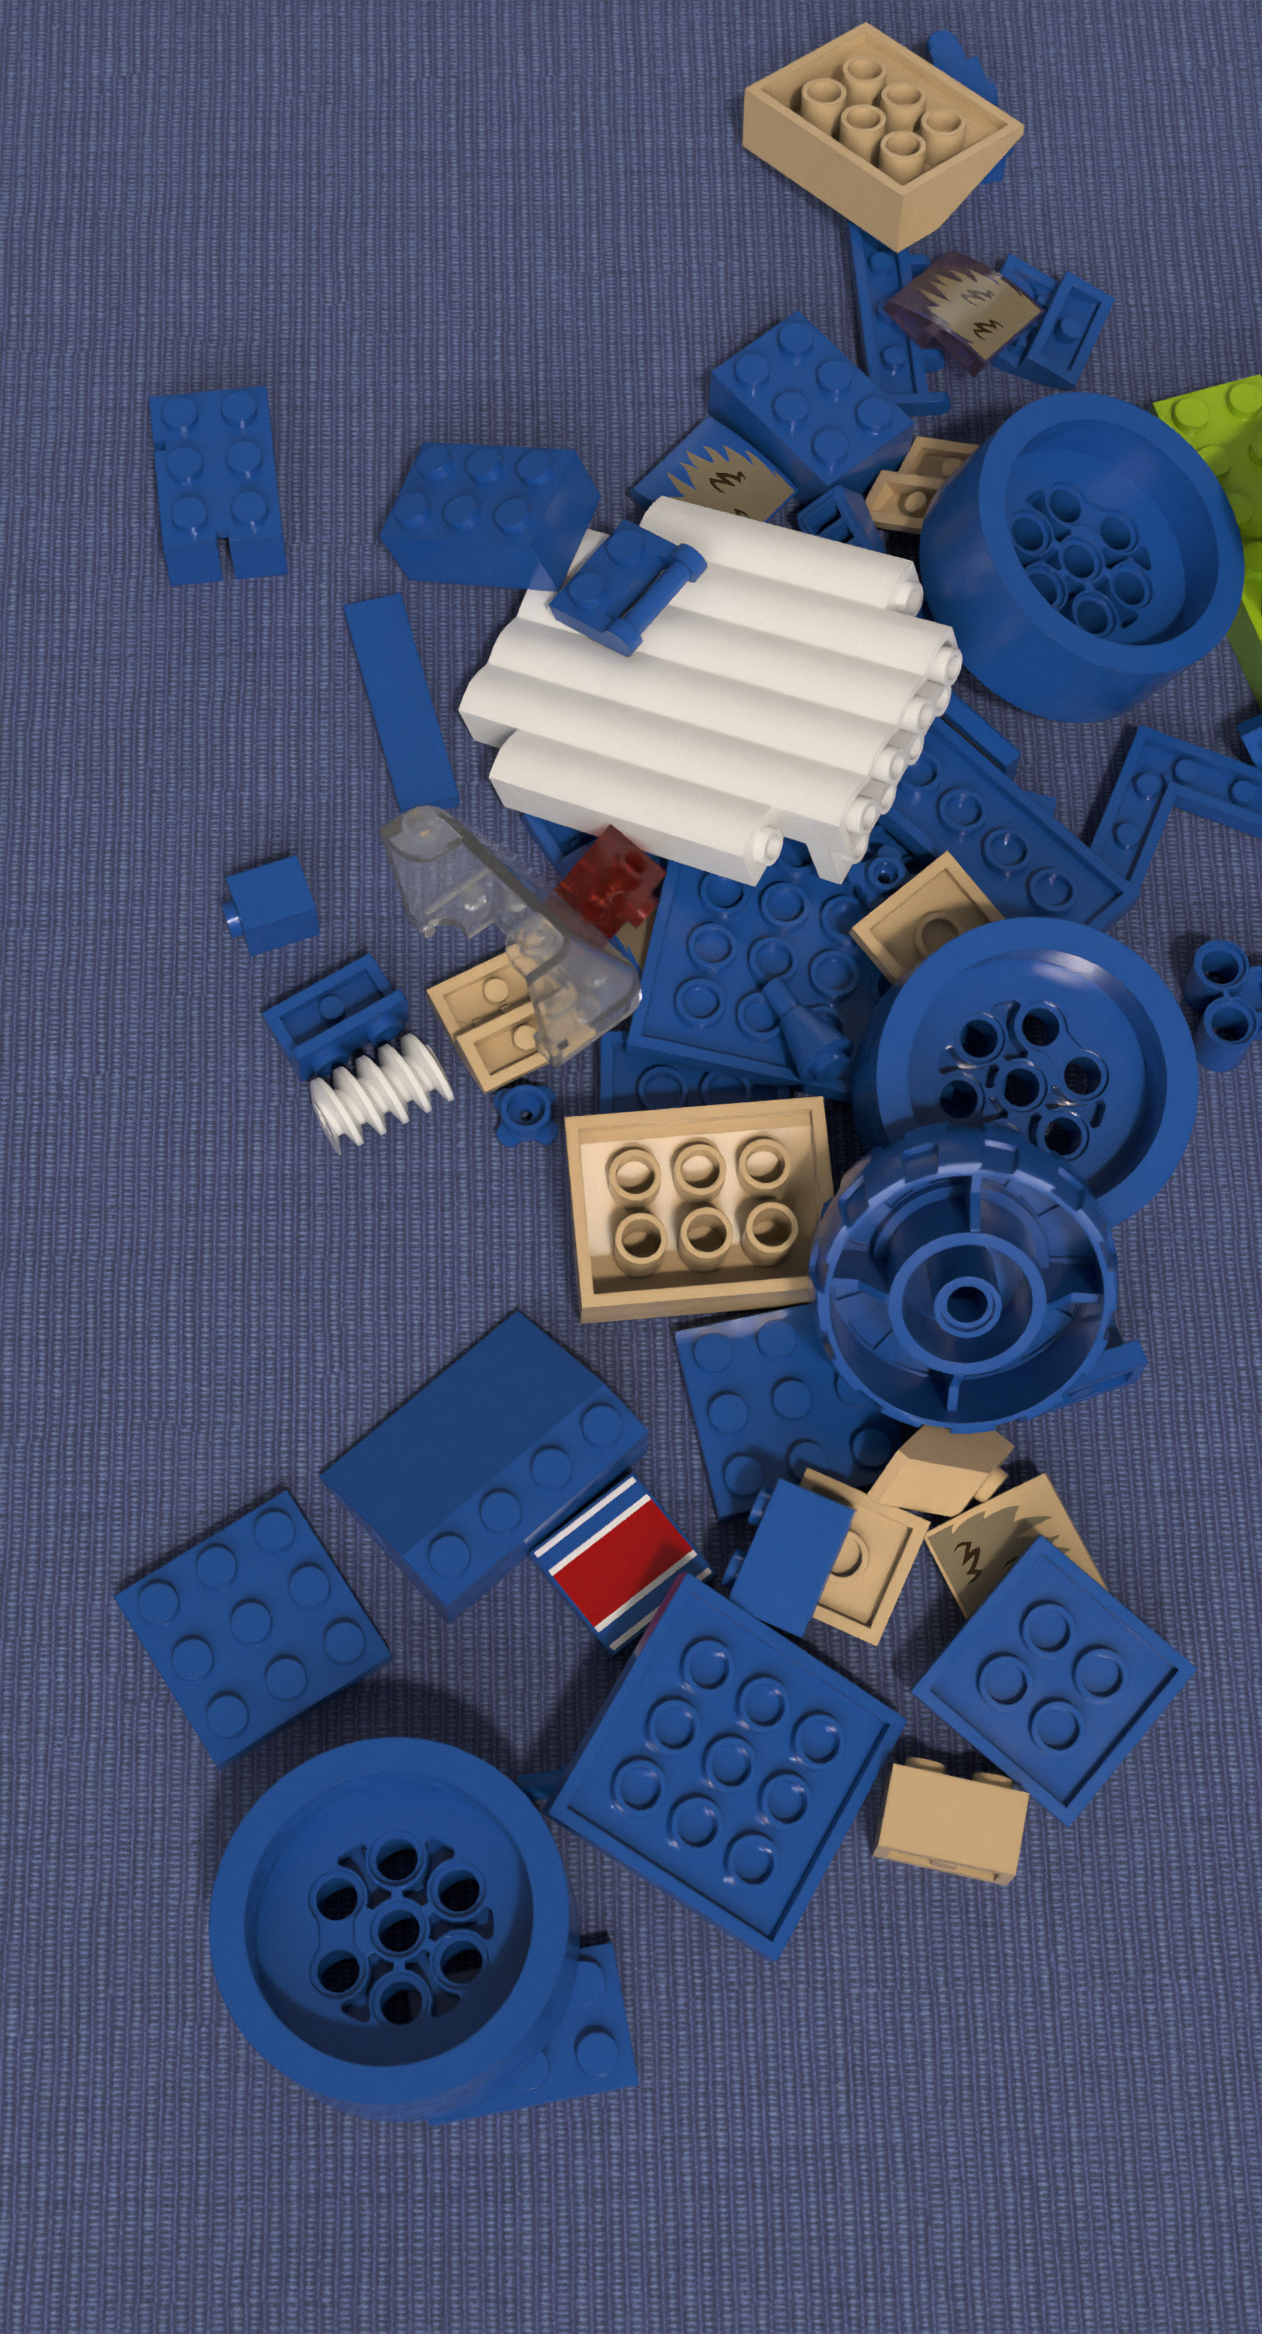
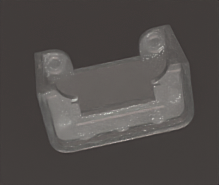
(470, 881)

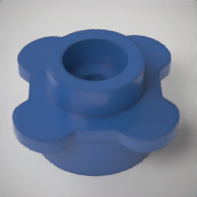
(866, 874)
(531, 1099)

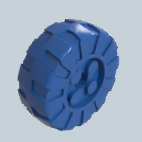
(963, 1277)

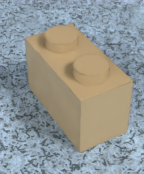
(951, 1821)

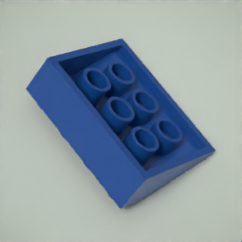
(487, 1463)

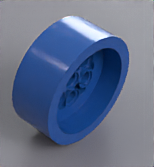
(1082, 558)
(1098, 1012)
(332, 1831)

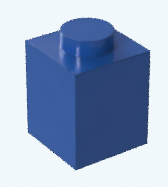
(270, 906)

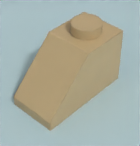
(943, 1471)

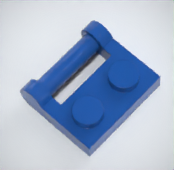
(617, 579)

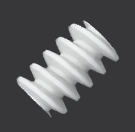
(378, 1090)

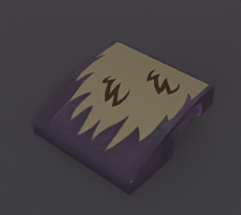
(965, 309)

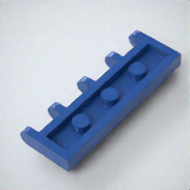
(887, 351)

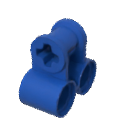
(1227, 1006)

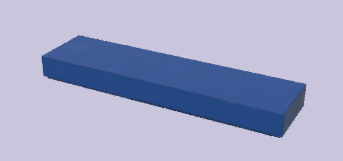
(400, 703)

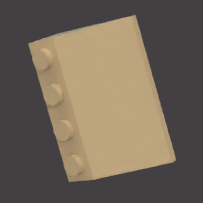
(877, 134)
(696, 1207)

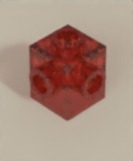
(612, 883)

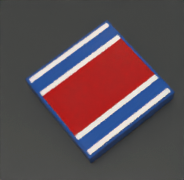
(618, 1563)

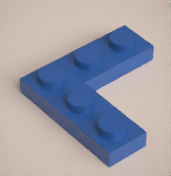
(1168, 774)

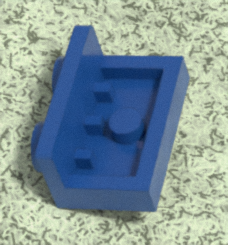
(337, 1018)

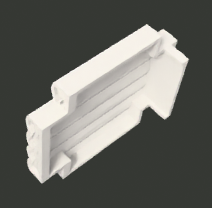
(747, 716)

